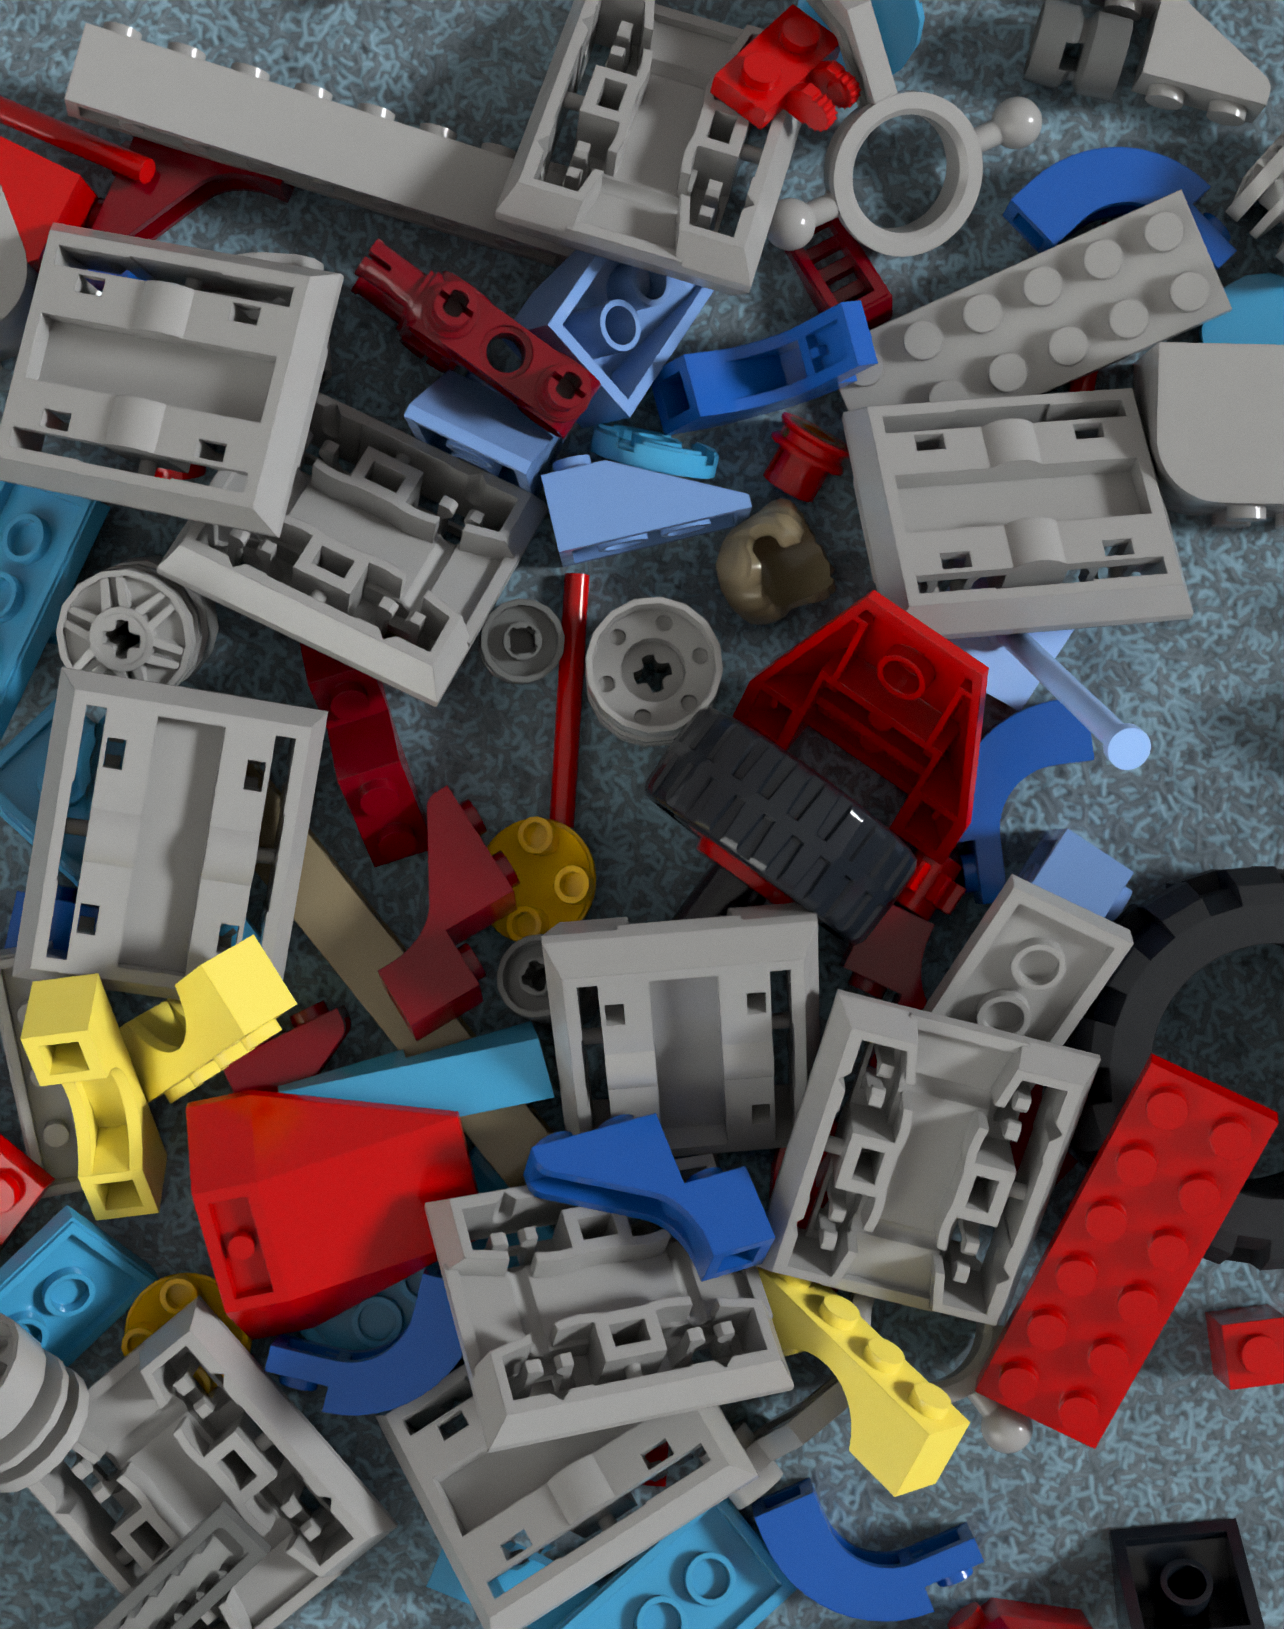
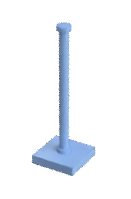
(1026, 659)

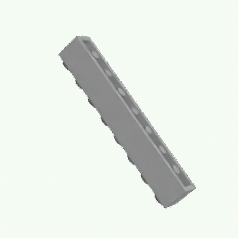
(298, 137)

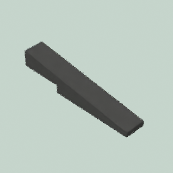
(189, 1575)

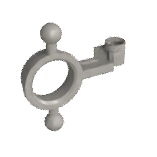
(1013, 125)
(1000, 1426)

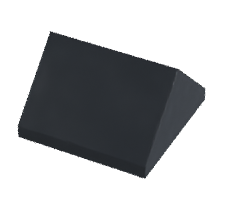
(1183, 1577)

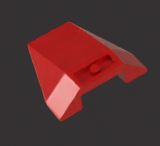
(317, 1200)

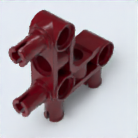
(455, 324)

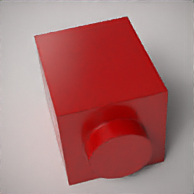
(1247, 1346)

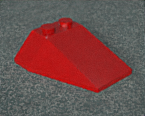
(892, 701)

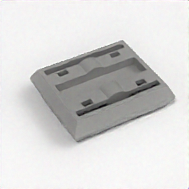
(649, 148)
(164, 371)
(1020, 499)
(366, 556)
(167, 832)
(688, 1023)
(921, 1151)
(596, 1312)
(192, 1450)
(551, 1488)

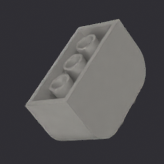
(1216, 428)

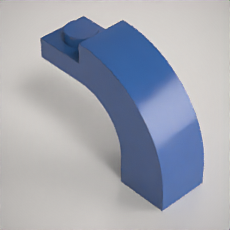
(1105, 186)
(767, 374)
(1007, 754)
(379, 1376)
(852, 1578)

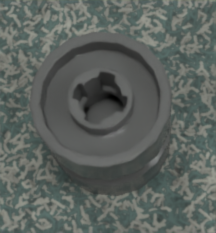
(1100, 55)
(521, 641)
(524, 984)

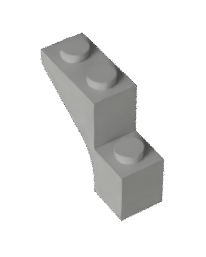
(1192, 63)

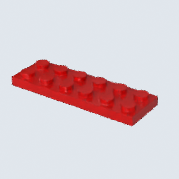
(1125, 1250)

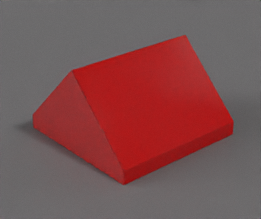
(39, 195)

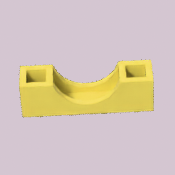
(220, 1017)
(78, 1044)
(898, 1419)

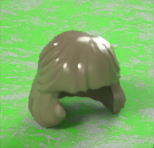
(773, 565)

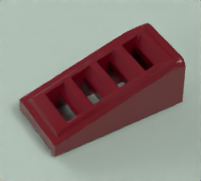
(868, 287)

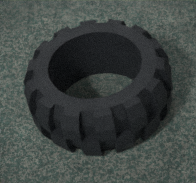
(1173, 940)

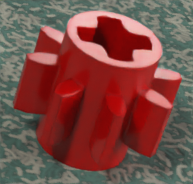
(932, 887)

